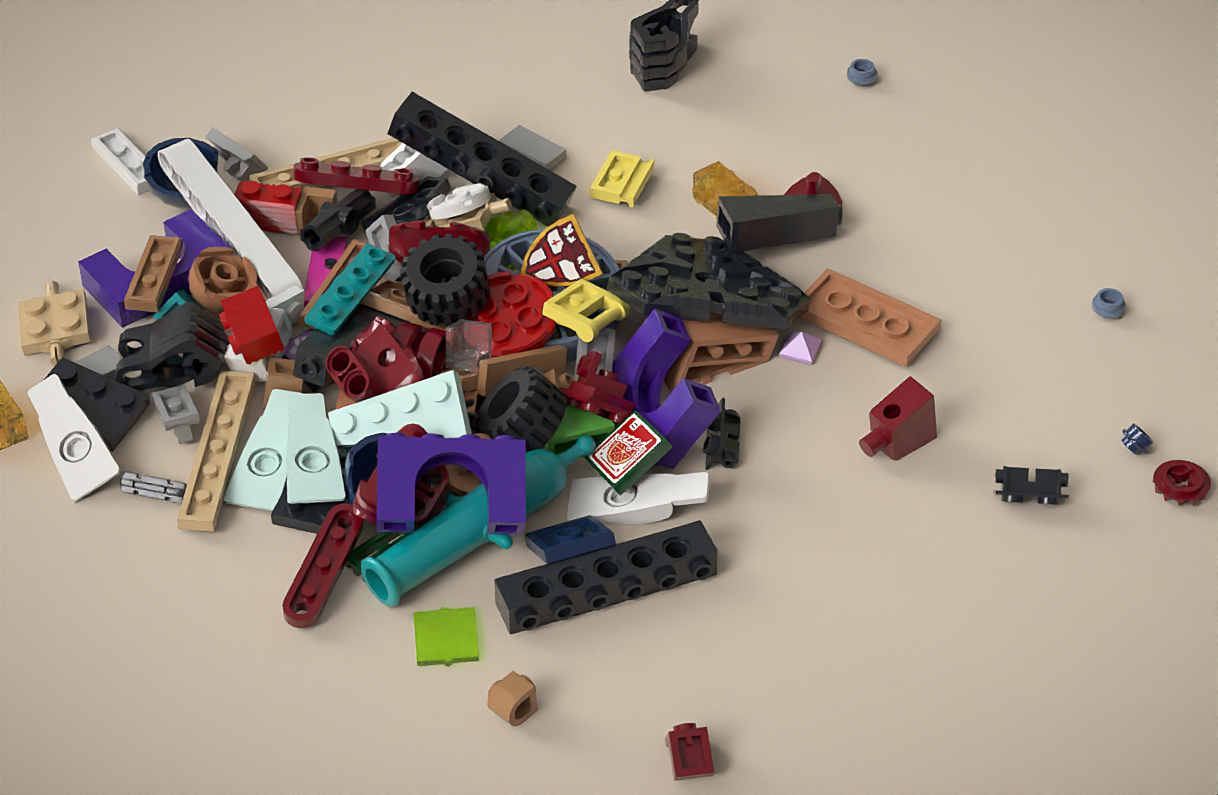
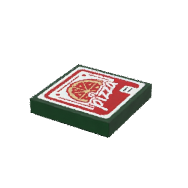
(628, 452)

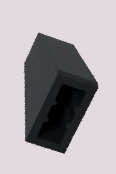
(776, 220)
(313, 350)

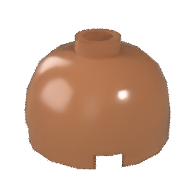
(219, 275)

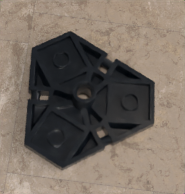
(706, 279)

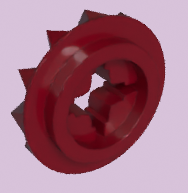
(1177, 472)

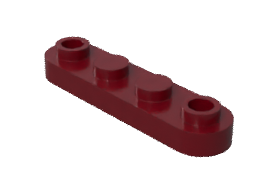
(365, 178)
(322, 566)

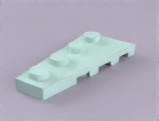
(432, 403)

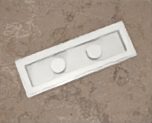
(123, 158)

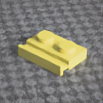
(621, 178)

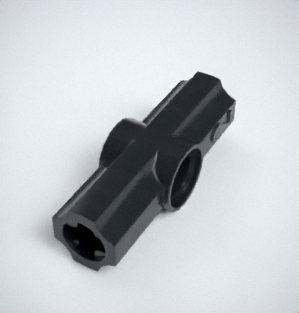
(337, 219)

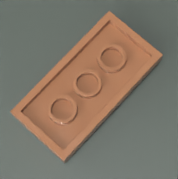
(869, 317)

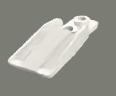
(72, 439)
(644, 502)

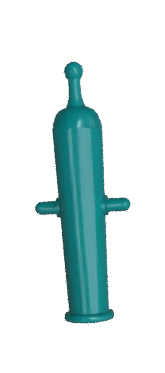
(463, 527)

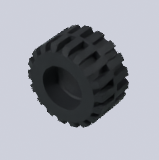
(442, 259)
(523, 407)

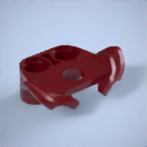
(407, 235)
(360, 370)
(429, 498)

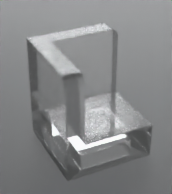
(467, 344)

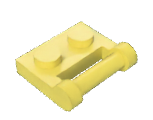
(578, 302)

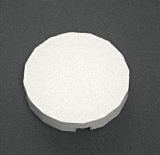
(460, 202)

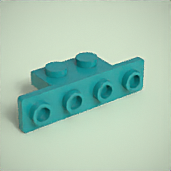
(349, 289)

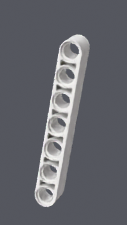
(226, 215)

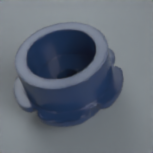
(1136, 439)

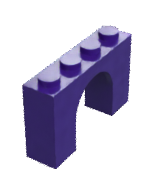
(110, 280)
(643, 368)
(496, 462)

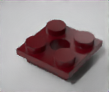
(598, 402)

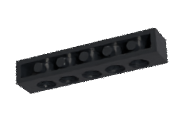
(481, 159)
(605, 577)

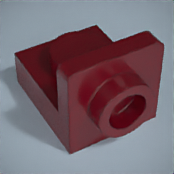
(603, 380)
(689, 751)

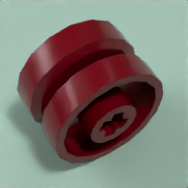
(428, 347)

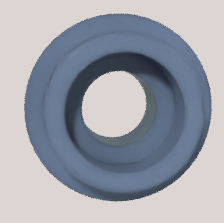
(862, 72)
(1109, 303)

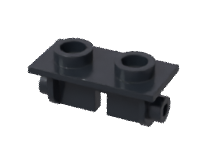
(722, 438)
(1016, 484)

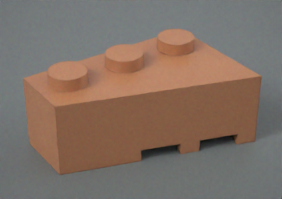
(719, 349)

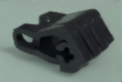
(662, 44)
(180, 331)

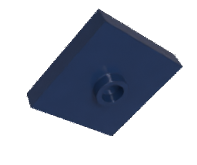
(569, 539)

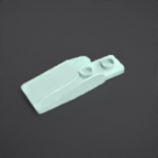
(311, 453)
(262, 465)

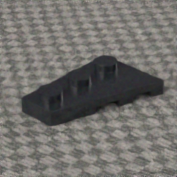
(412, 206)
(107, 402)

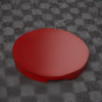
(516, 313)

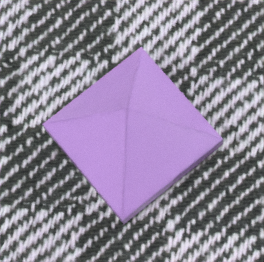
(800, 347)

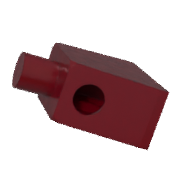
(901, 421)

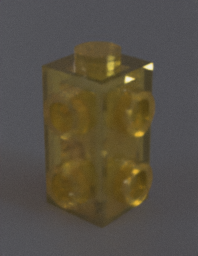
(717, 181)

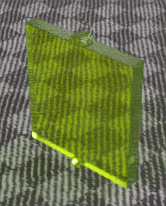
(446, 636)

